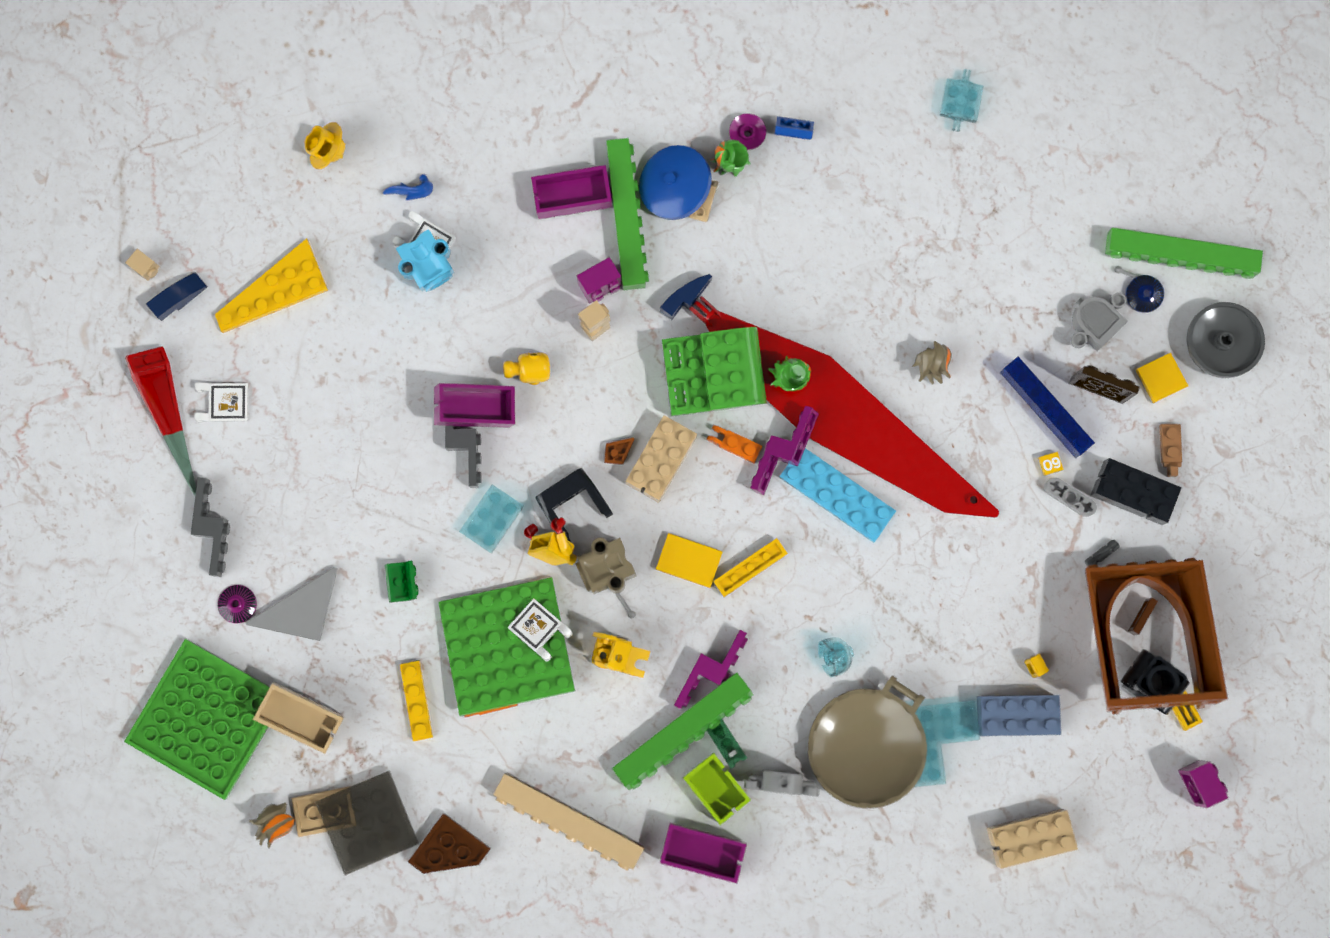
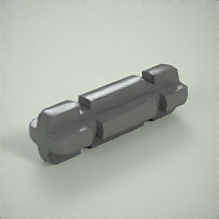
(1102, 553)

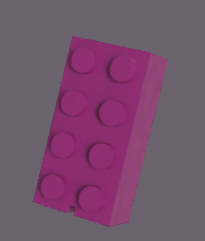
(571, 192)
(474, 405)
(703, 853)

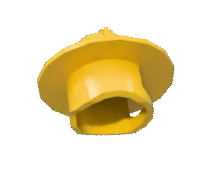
(325, 145)

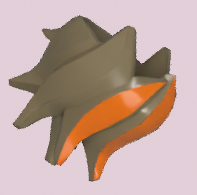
(934, 363)
(273, 823)

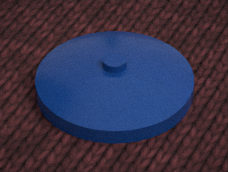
(675, 182)

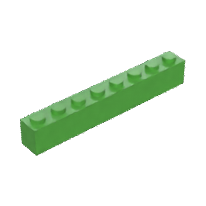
(626, 214)
(1183, 252)
(682, 732)

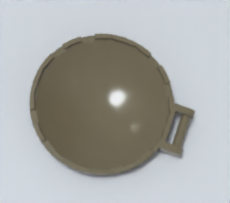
(868, 746)

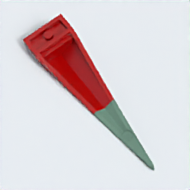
(155, 383)

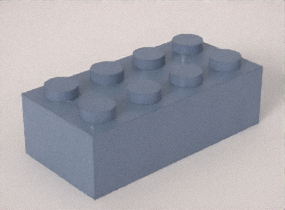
(1019, 715)

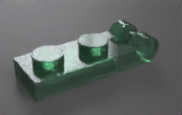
(726, 744)

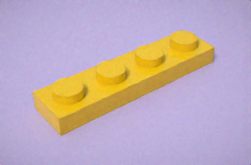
(750, 567)
(416, 701)

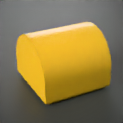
(1036, 666)

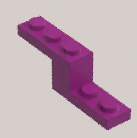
(784, 450)
(711, 669)

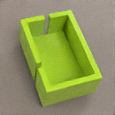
(716, 788)

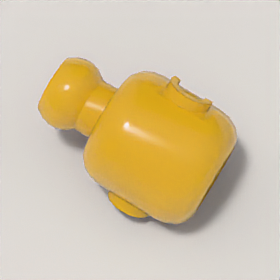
(530, 368)

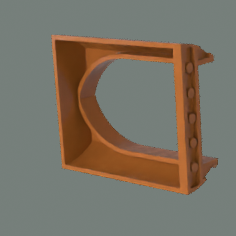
(1187, 591)

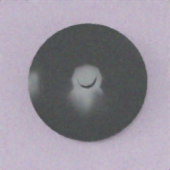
(1225, 340)

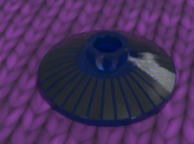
(1136, 297)

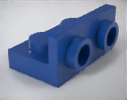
(794, 128)

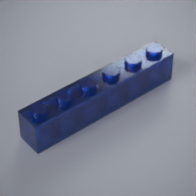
(1047, 407)

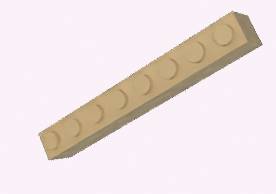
(569, 821)

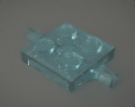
(961, 100)

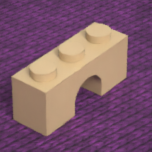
(595, 320)

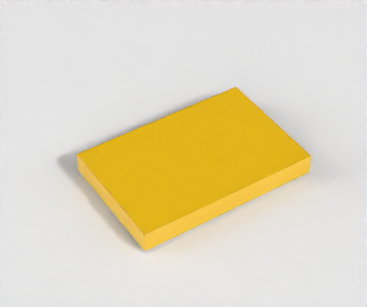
(689, 560)

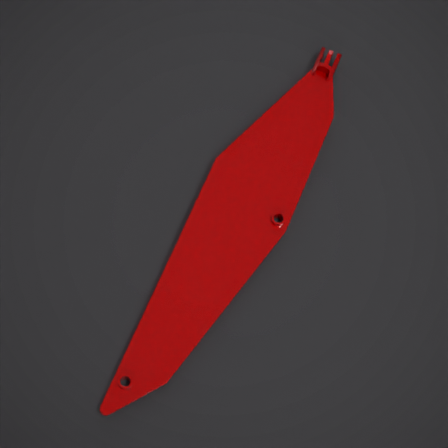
(856, 422)

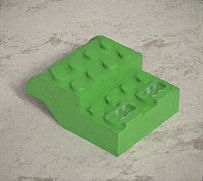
(714, 371)

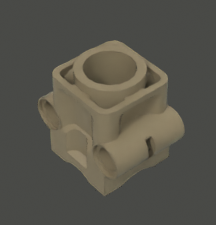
(601, 568)

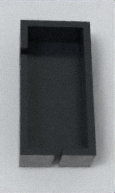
(1136, 491)

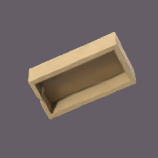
(661, 458)
(298, 717)
(1032, 838)

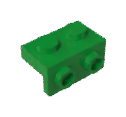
(401, 581)

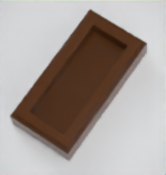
(1142, 616)

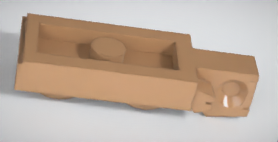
(1171, 448)

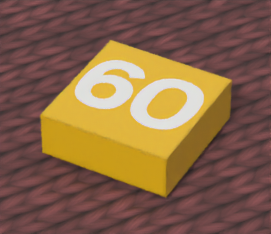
(1050, 463)

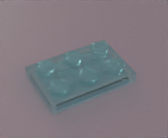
(491, 518)

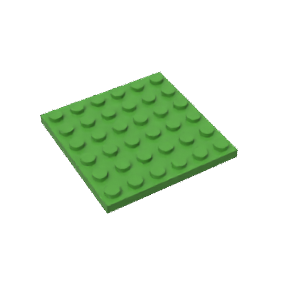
(493, 664)
(202, 719)

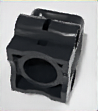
(1138, 678)

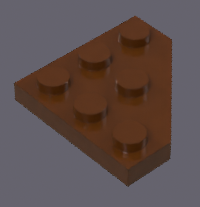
(448, 848)

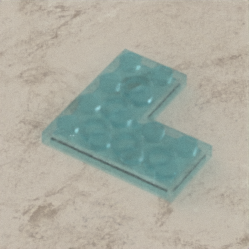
(941, 726)

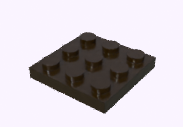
(1104, 384)

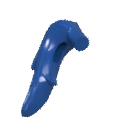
(412, 192)

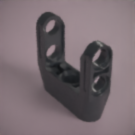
(566, 490)

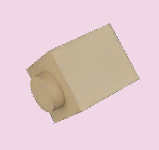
(142, 265)

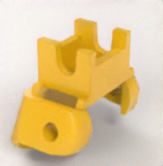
(623, 648)

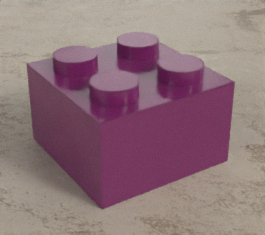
(599, 280)
(1203, 783)

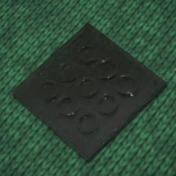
(367, 822)

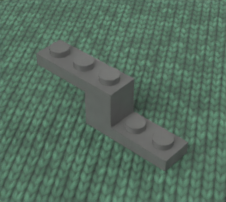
(466, 441)
(210, 527)

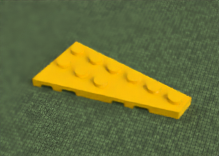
(283, 285)

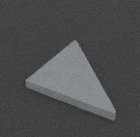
(302, 611)

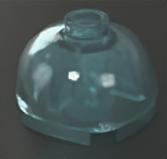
(836, 656)

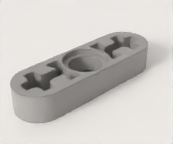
(1079, 509)

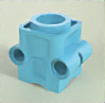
(429, 267)

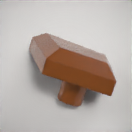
(617, 451)

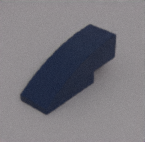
(176, 296)
(685, 296)

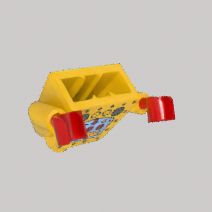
(551, 546)

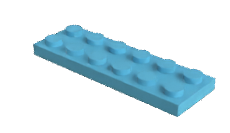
(839, 495)

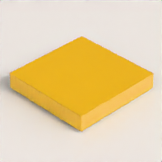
(1162, 377)

